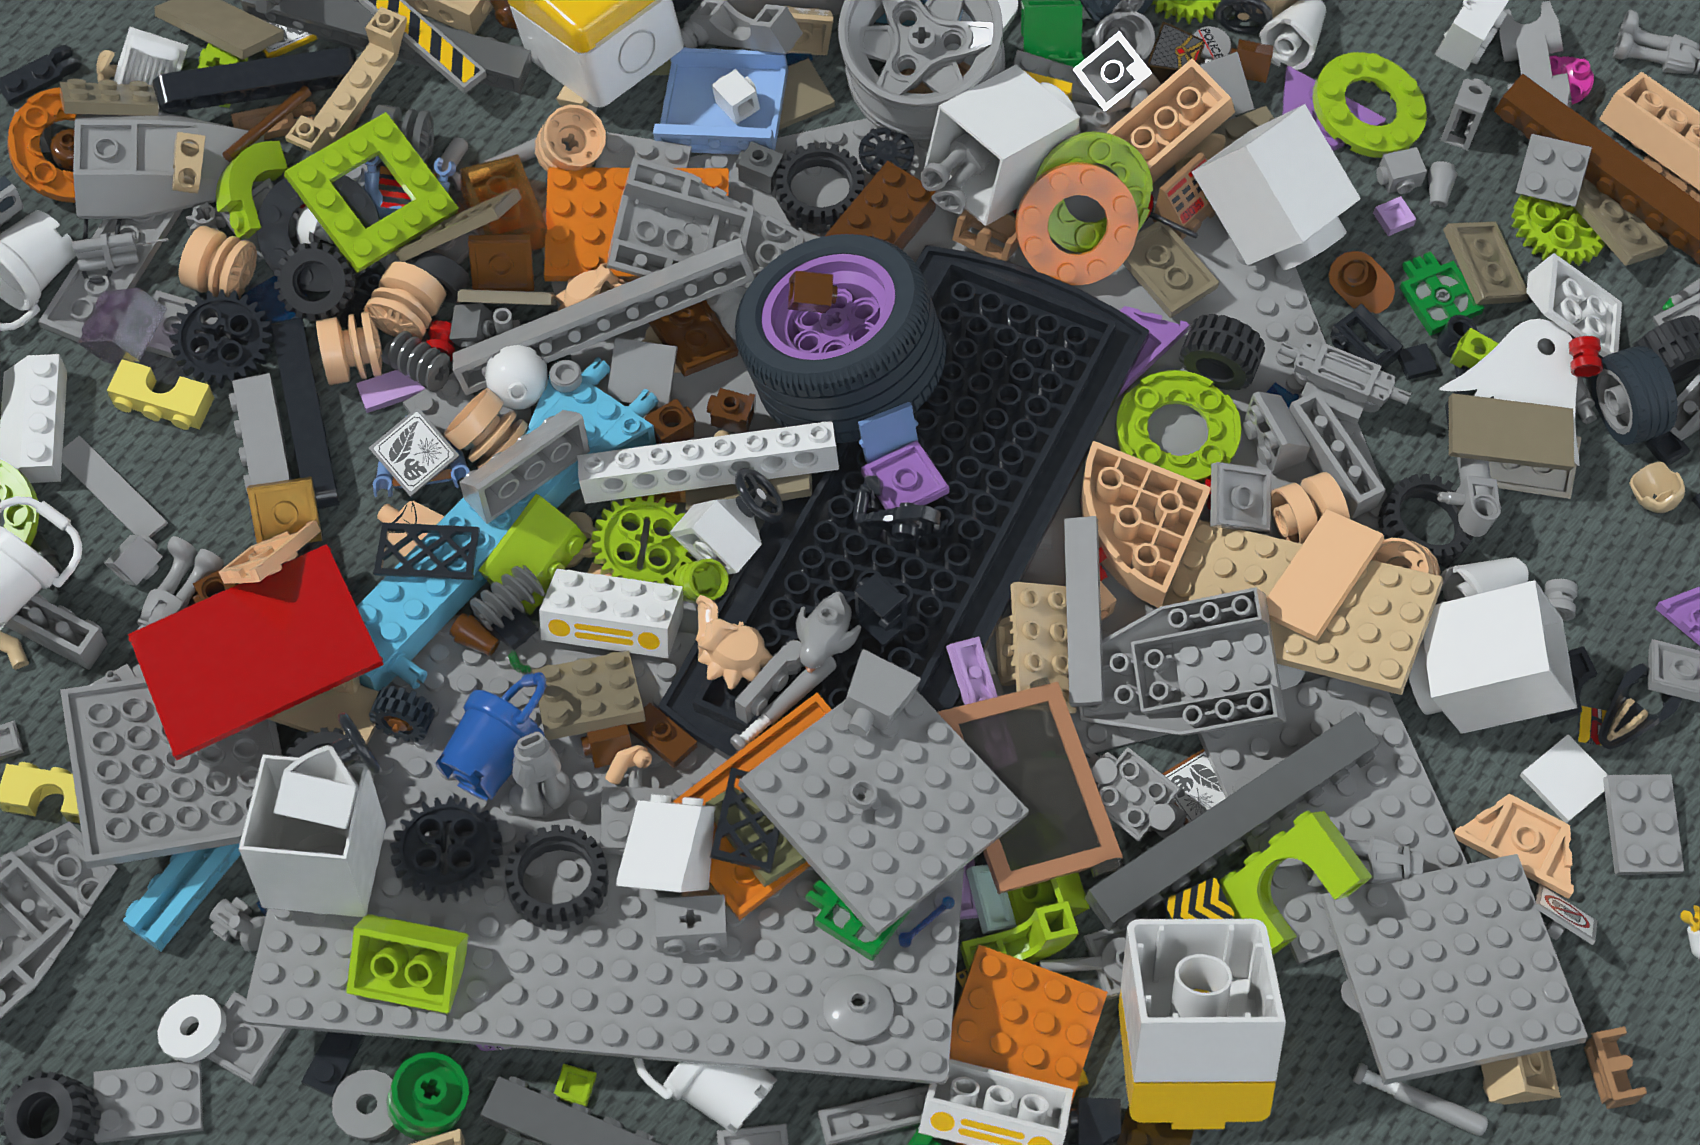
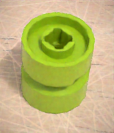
(702, 578)

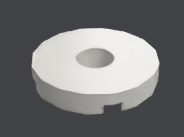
(177, 1020)

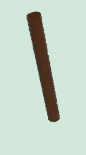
(267, 123)

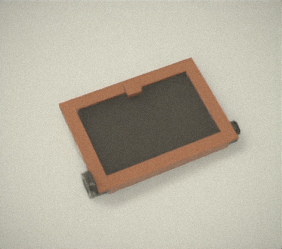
(1039, 758)

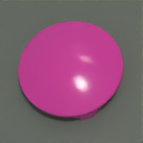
(1579, 75)

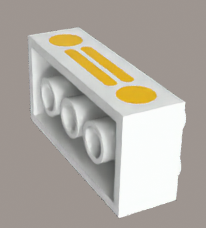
(611, 613)
(995, 1108)

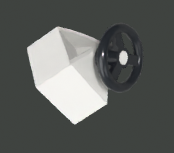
(727, 527)
(320, 784)

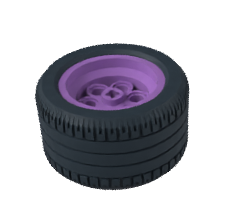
(857, 358)

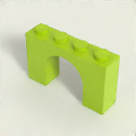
(1315, 843)

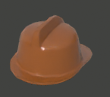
(1371, 281)

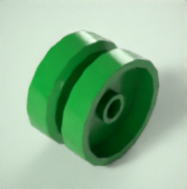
(429, 1075)

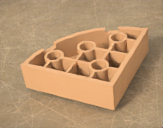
(1142, 518)

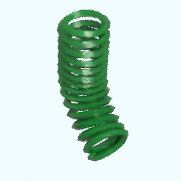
(519, 665)

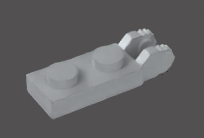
(770, 679)

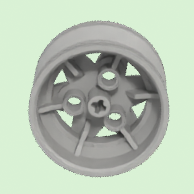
(921, 48)

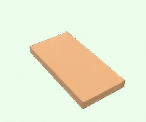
(1322, 574)

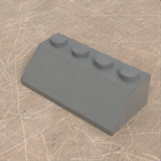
(525, 465)

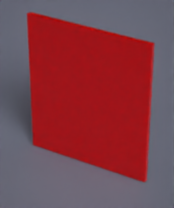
(253, 652)

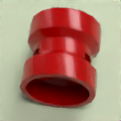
(439, 337)
(1585, 356)

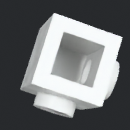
(736, 96)

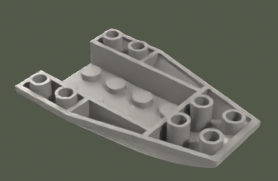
(128, 164)

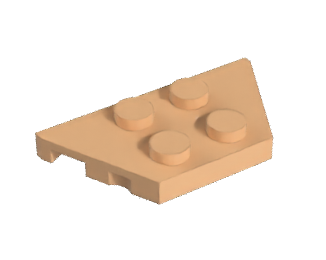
(267, 556)
(1531, 833)

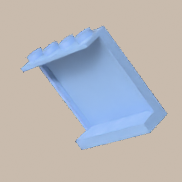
(691, 109)

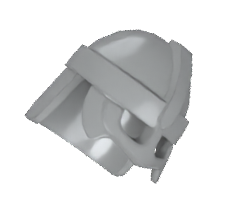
(1133, 27)

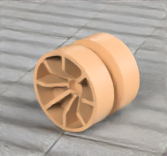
(1300, 507)

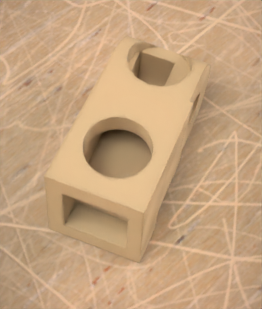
(187, 162)

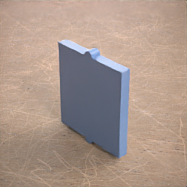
(887, 431)

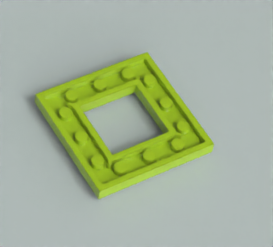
(382, 138)

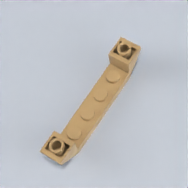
(340, 110)

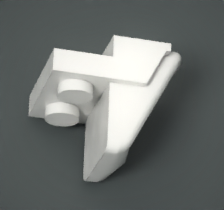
(147, 57)

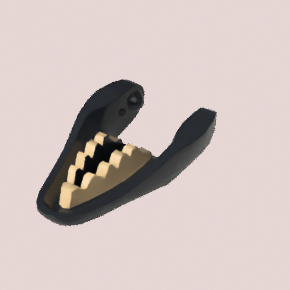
(1628, 719)

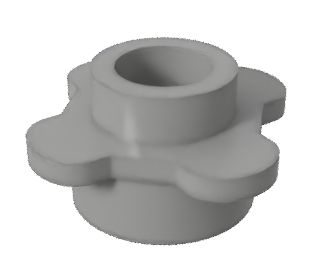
(868, 789)

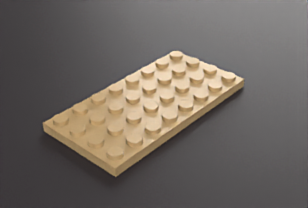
(1367, 640)

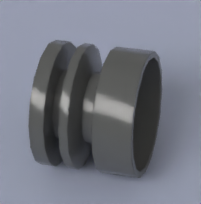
(415, 127)

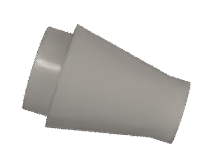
(1441, 181)

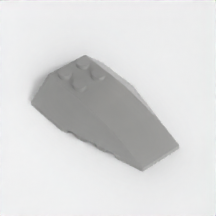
(675, 216)
(41, 906)

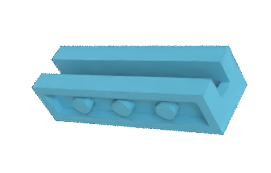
(178, 893)

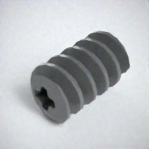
(417, 360)
(506, 597)

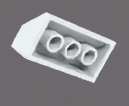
(34, 417)

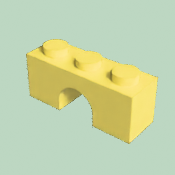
(183, 405)
(26, 786)

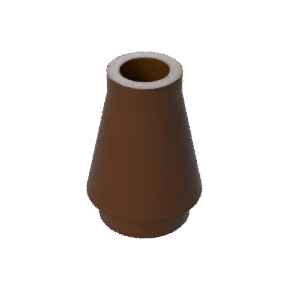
(473, 634)

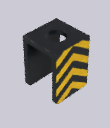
(1197, 902)

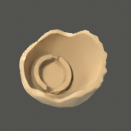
(1657, 480)

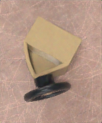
(1250, 10)

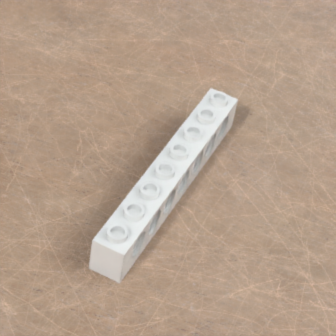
(706, 462)

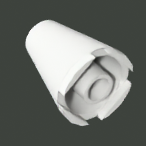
(1295, 33)
(1482, 577)

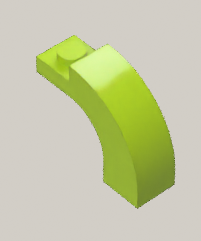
(235, 184)
(1037, 938)

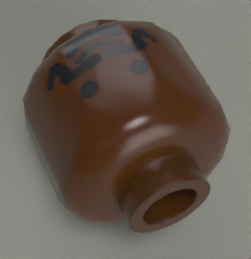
(63, 150)

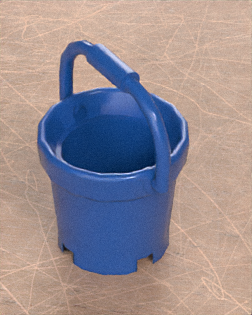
(485, 738)

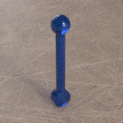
(905, 938)

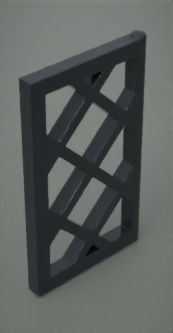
(415, 530)
(724, 829)

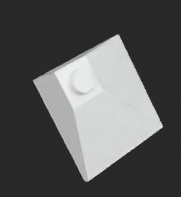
(1576, 302)

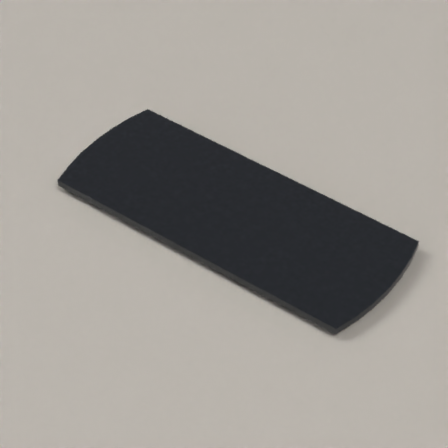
(1007, 430)

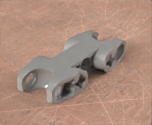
(1532, 47)

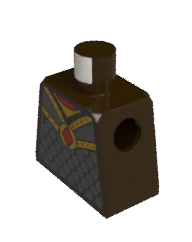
(1173, 51)

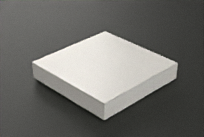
(1566, 778)

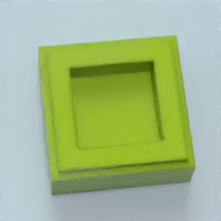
(575, 1085)

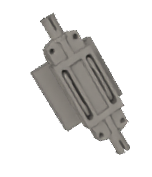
(1342, 379)
(1136, 794)

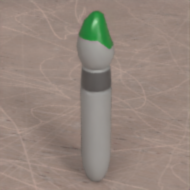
(1683, 295)

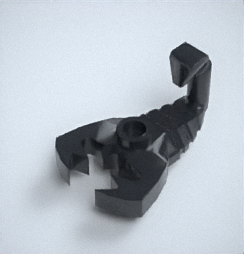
(904, 521)

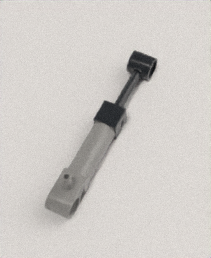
(1478, 492)

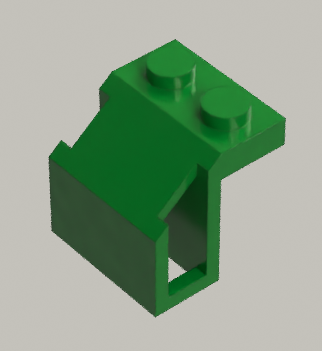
(1053, 30)

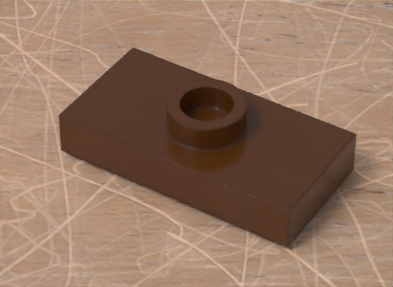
(663, 736)

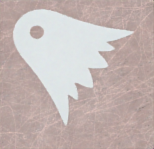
(1522, 373)

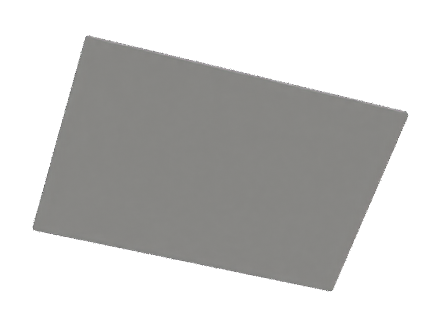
(603, 980)

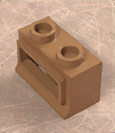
(1001, 229)
(1610, 1069)

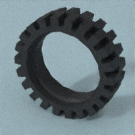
(811, 158)
(1427, 489)
(548, 842)

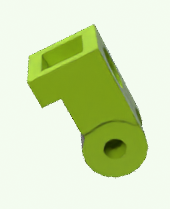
(1472, 349)

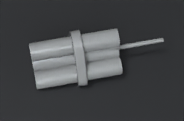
(109, 251)

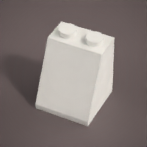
(669, 845)

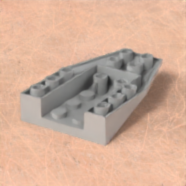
(1193, 668)

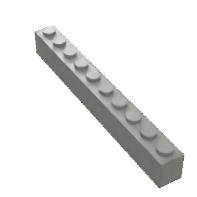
(613, 311)

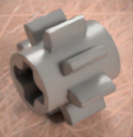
(205, 216)
(223, 912)

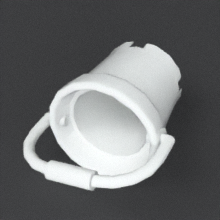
(29, 260)
(24, 569)
(718, 1091)

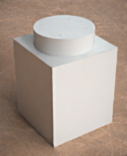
(1016, 123)
(1279, 190)
(1494, 659)
(307, 862)

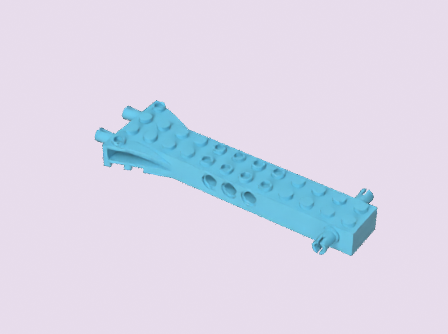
(410, 611)

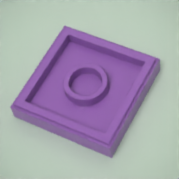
(907, 477)

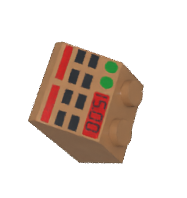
(1183, 198)

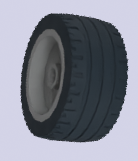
(1635, 395)

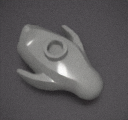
(825, 631)

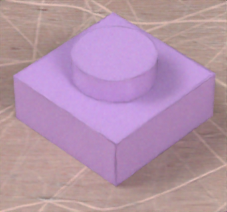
(1394, 216)

